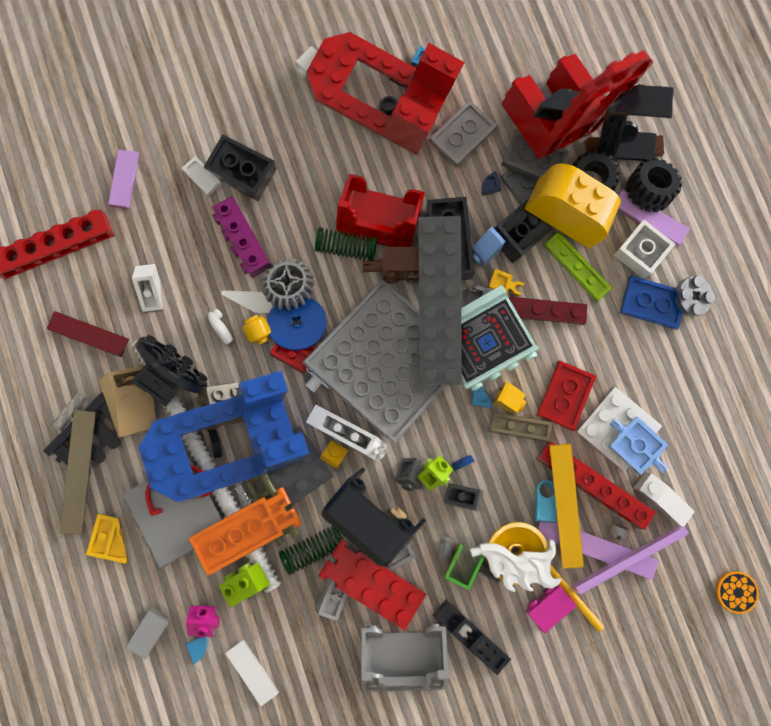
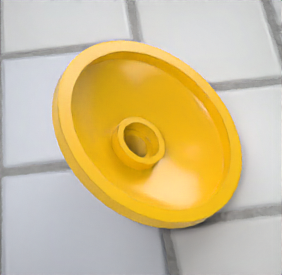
(519, 535)

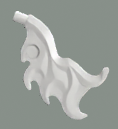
(521, 568)

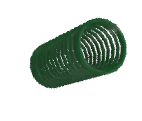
(319, 237)
(286, 558)

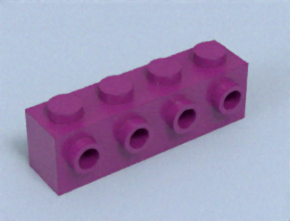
(242, 237)

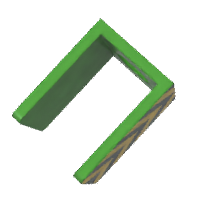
(467, 585)

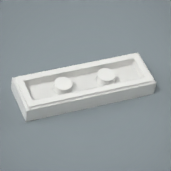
(252, 672)

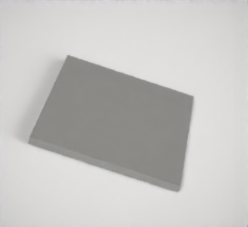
(376, 362)

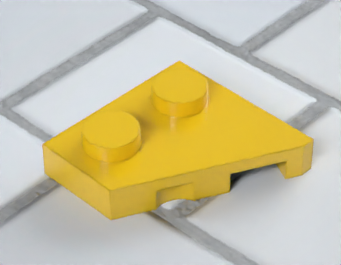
(107, 540)

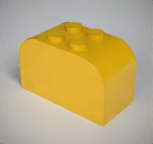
(574, 204)

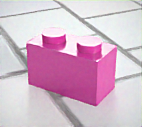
(550, 608)

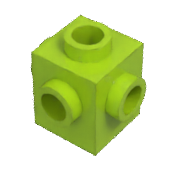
(435, 473)

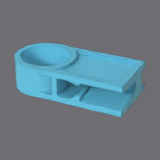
(545, 507)

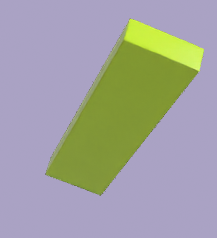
(577, 266)

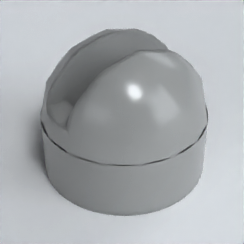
(618, 530)

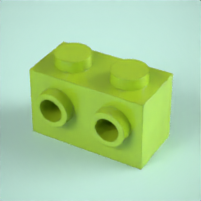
(243, 585)

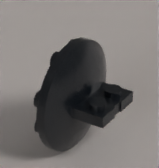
(164, 372)

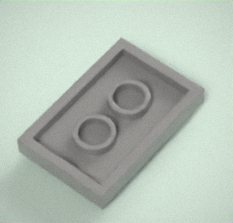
(463, 133)

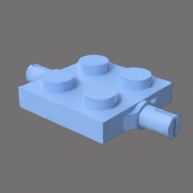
(638, 445)

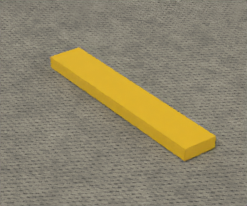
(566, 505)

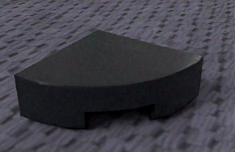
(215, 443)

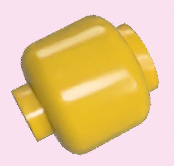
(256, 329)

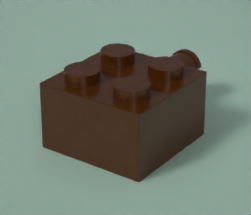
(396, 264)

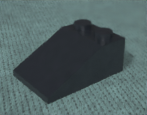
(241, 167)
(521, 232)

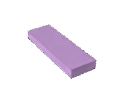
(123, 179)

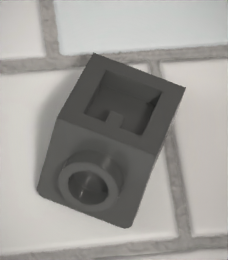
(407, 474)

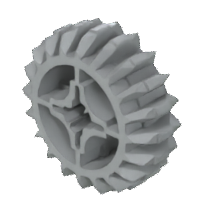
(273, 281)

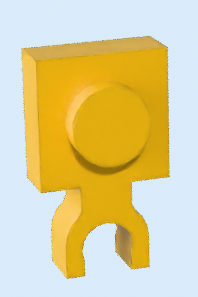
(502, 278)

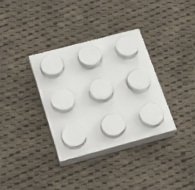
(601, 434)

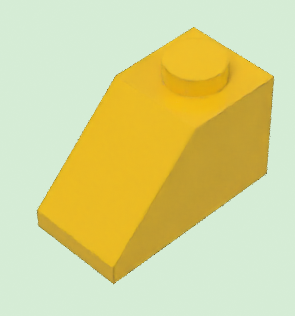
(510, 398)

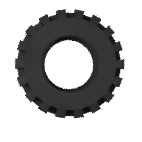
(601, 165)
(656, 173)

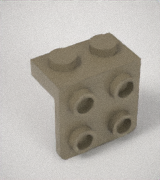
(218, 393)

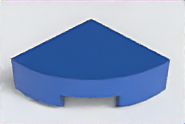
(463, 462)

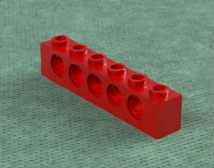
(62, 246)
(604, 491)

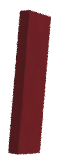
(87, 334)

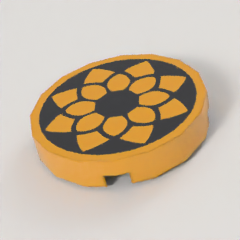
(737, 592)

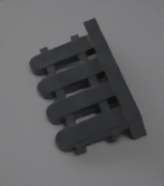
(108, 437)

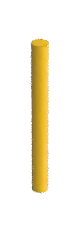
(578, 602)

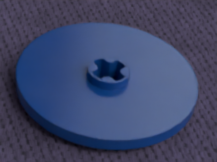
(300, 336)

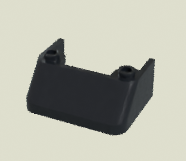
(621, 137)
(366, 524)

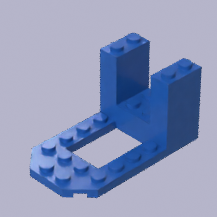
(266, 425)

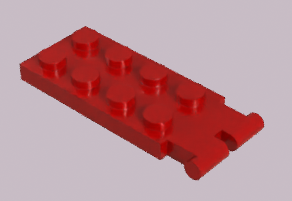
(373, 585)

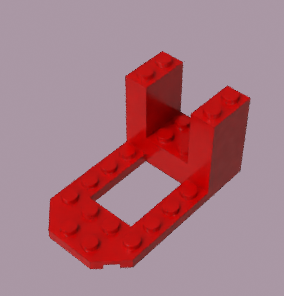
(586, 109)
(415, 110)

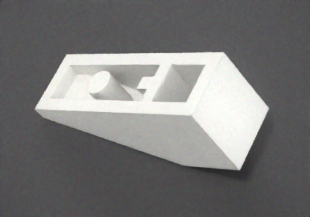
(663, 499)

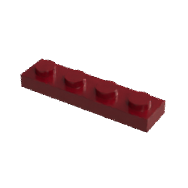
(550, 310)

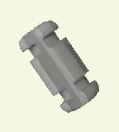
(445, 549)

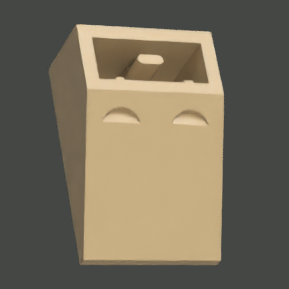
(128, 404)

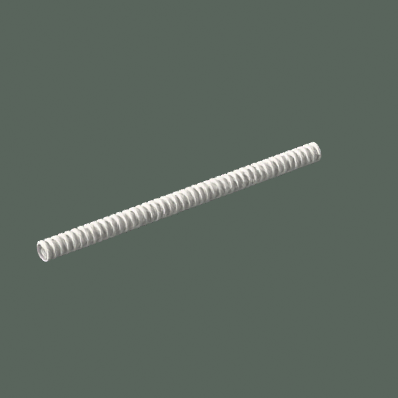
(222, 495)

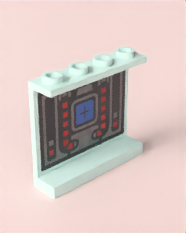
(492, 339)

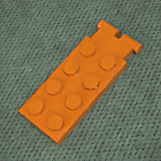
(243, 532)

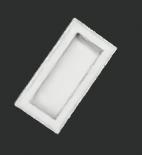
(202, 178)

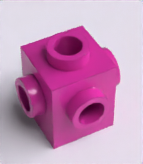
(202, 621)

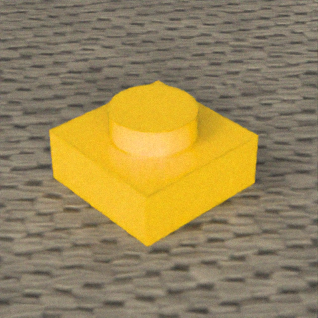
(334, 454)

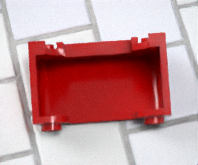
(378, 214)

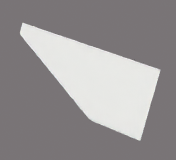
(251, 300)

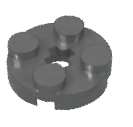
(703, 293)

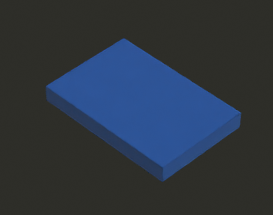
(651, 302)

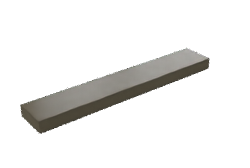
(78, 472)

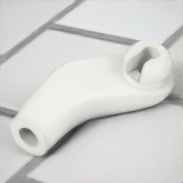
(219, 327)

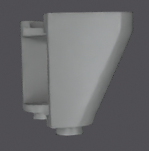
(404, 660)

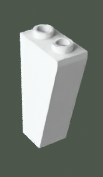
(347, 433)

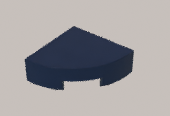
(491, 184)

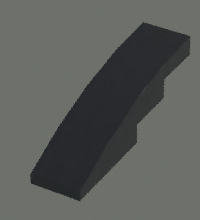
(471, 637)

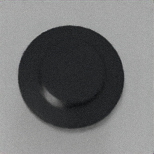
(388, 105)

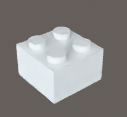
(644, 249)

